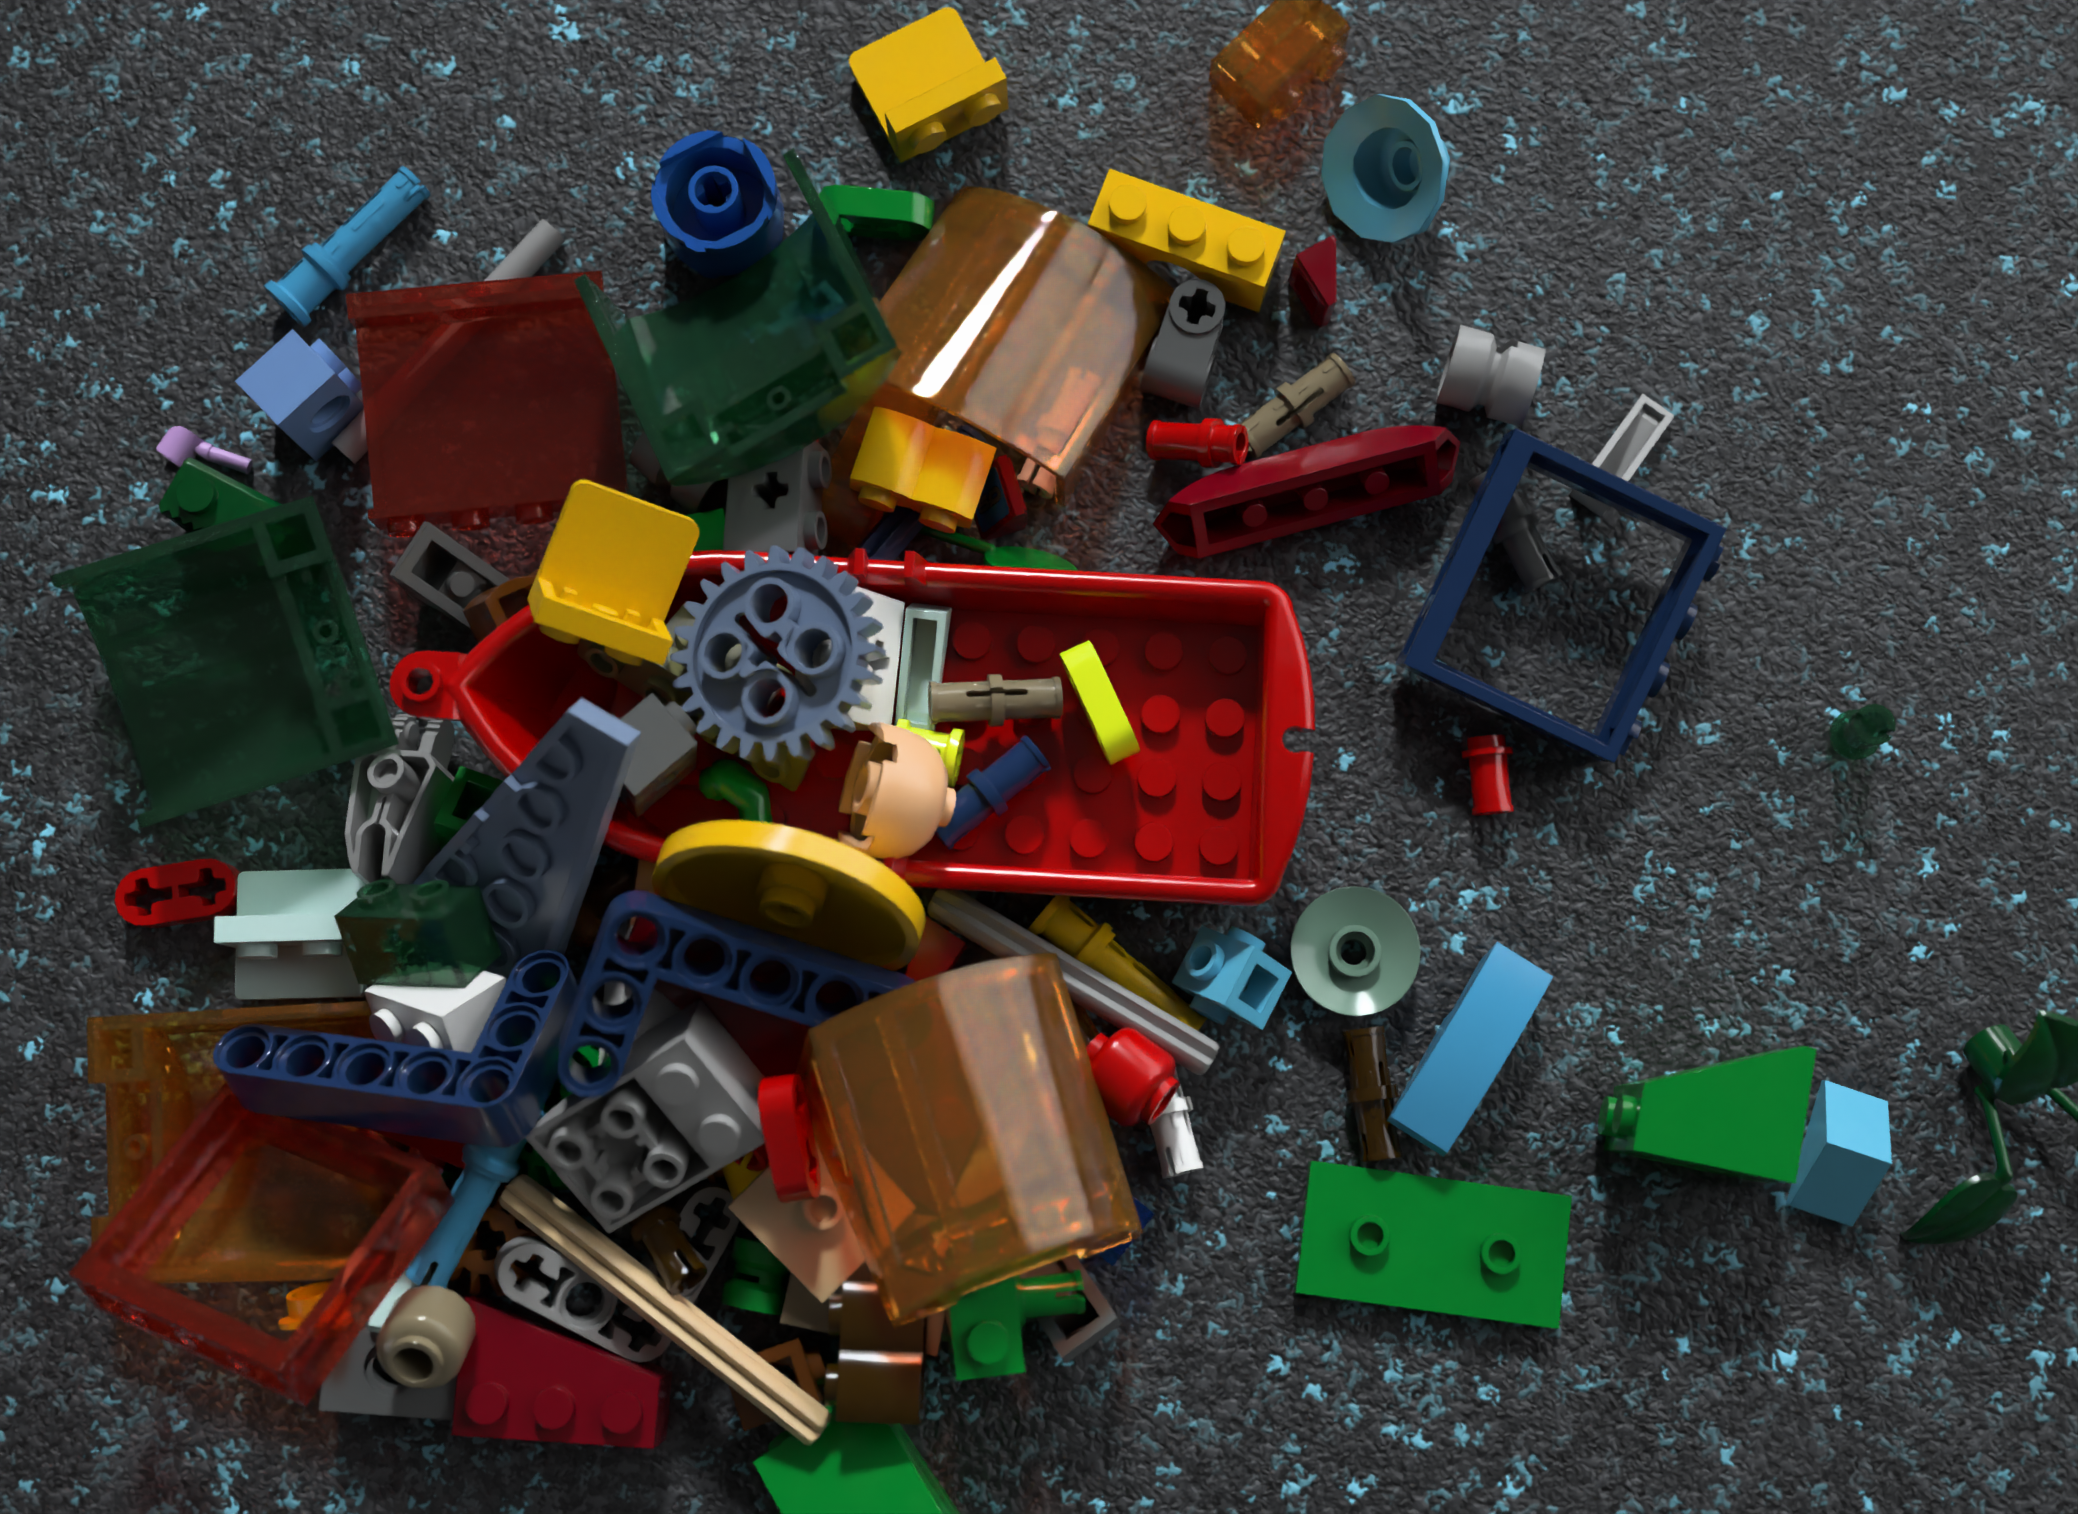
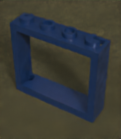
(1668, 619)

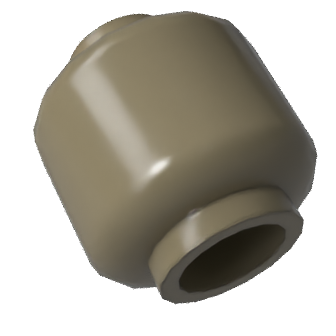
(426, 1337)

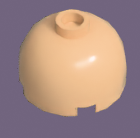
(895, 794)

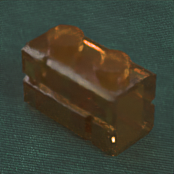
(1278, 58)

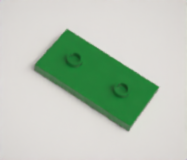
(1433, 1244)

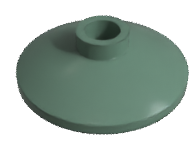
(1388, 945)

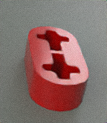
(178, 879)
(789, 1138)

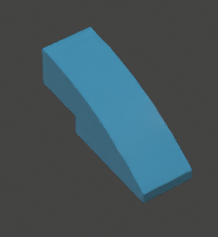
(1470, 1048)

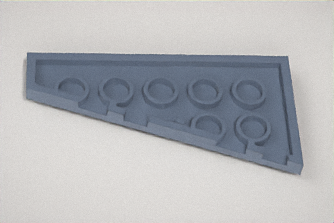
(542, 834)

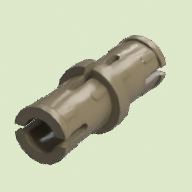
(1297, 403)
(995, 700)

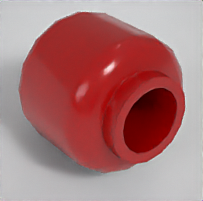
(1132, 1076)

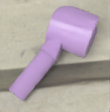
(181, 444)

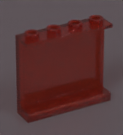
(484, 401)

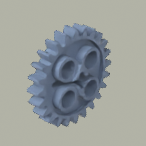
(816, 611)

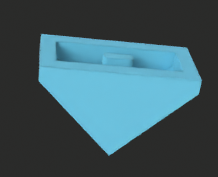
(1842, 1154)

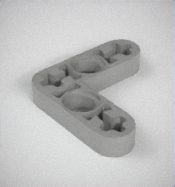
(616, 1337)

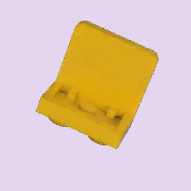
(929, 83)
(612, 573)

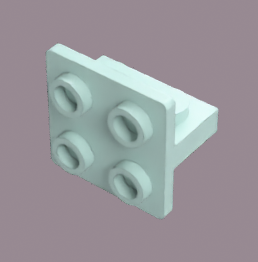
(290, 935)

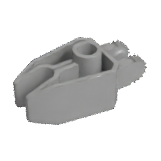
(397, 801)

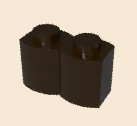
(879, 1365)

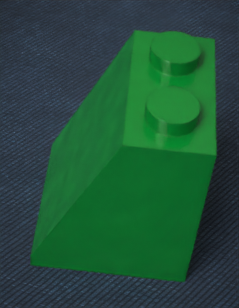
(1719, 1117)
(852, 1472)

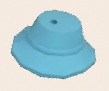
(1385, 168)

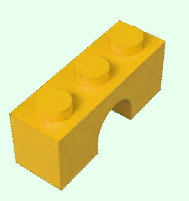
(1190, 233)

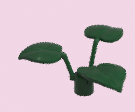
(2014, 1076)

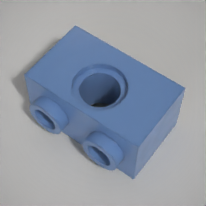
(304, 392)

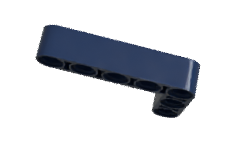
(725, 976)
(414, 1089)

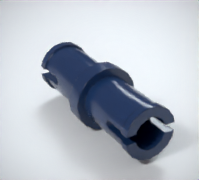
(992, 788)

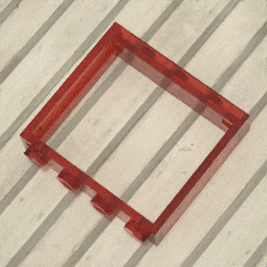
(131, 1243)

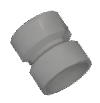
(1490, 375)

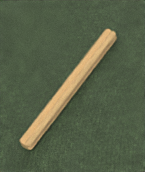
(667, 1312)

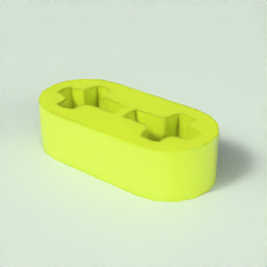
(1099, 702)

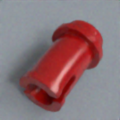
(1489, 774)

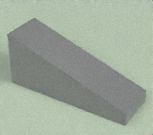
(1629, 445)

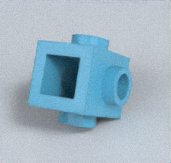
(1220, 970)

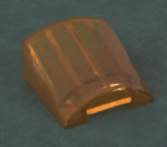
(1024, 327)
(966, 1132)
(271, 1209)

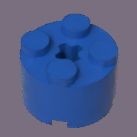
(710, 170)

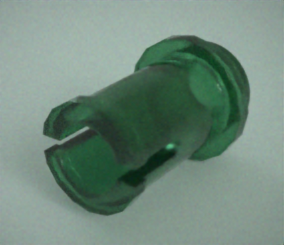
(1861, 731)

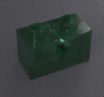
(418, 934)

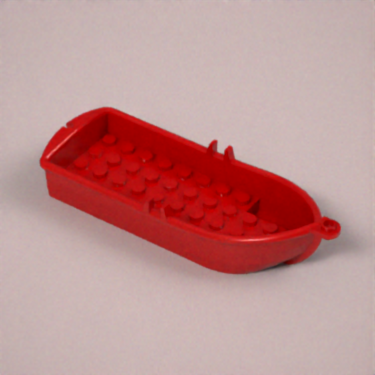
(1196, 662)

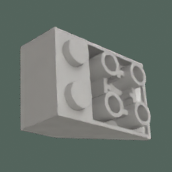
(665, 1125)

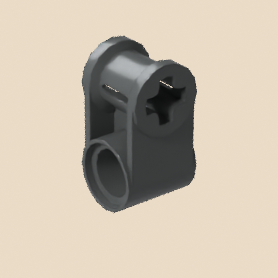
(1184, 351)

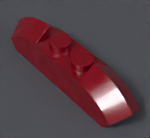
(1309, 488)

